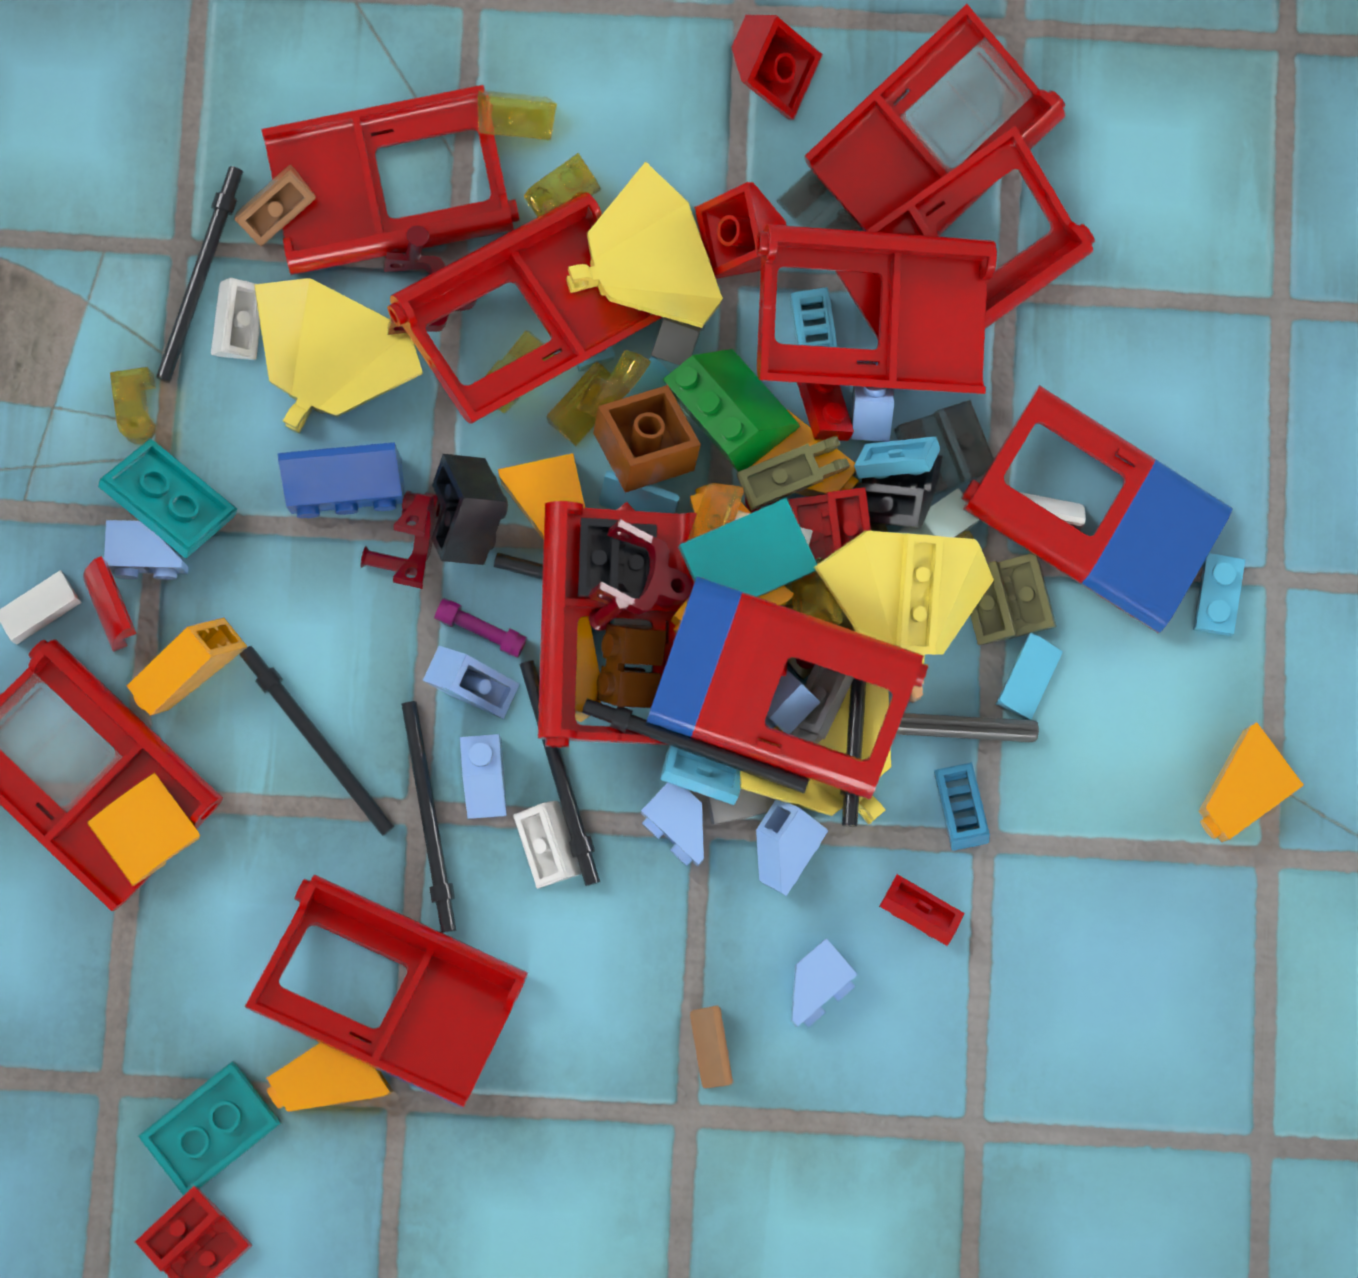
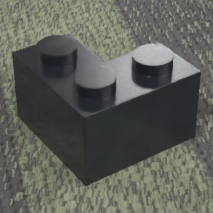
(469, 511)

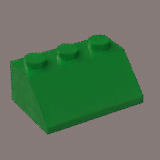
(731, 406)

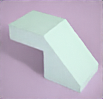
(945, 518)

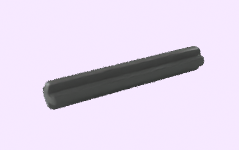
(968, 727)

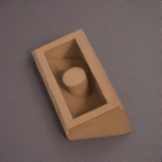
(274, 206)
(711, 1047)

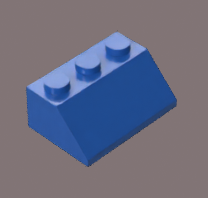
(342, 479)

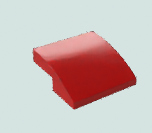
(832, 518)
(108, 603)
(193, 1239)

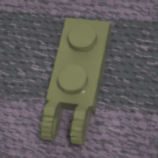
(789, 473)

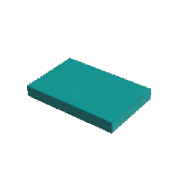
(167, 498)
(752, 552)
(210, 1129)

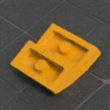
(143, 829)

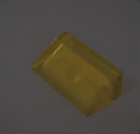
(515, 115)
(566, 418)
(716, 508)
(815, 599)

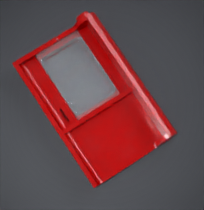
(958, 101)
(76, 754)

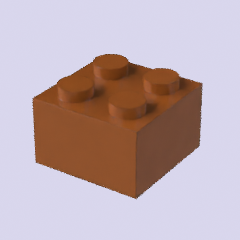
(646, 438)

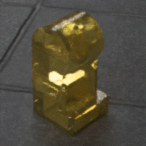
(561, 186)
(131, 403)

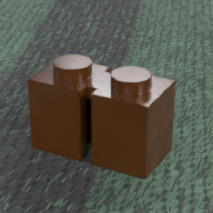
(630, 645)

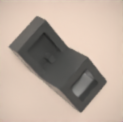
(676, 341)

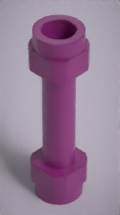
(451, 613)

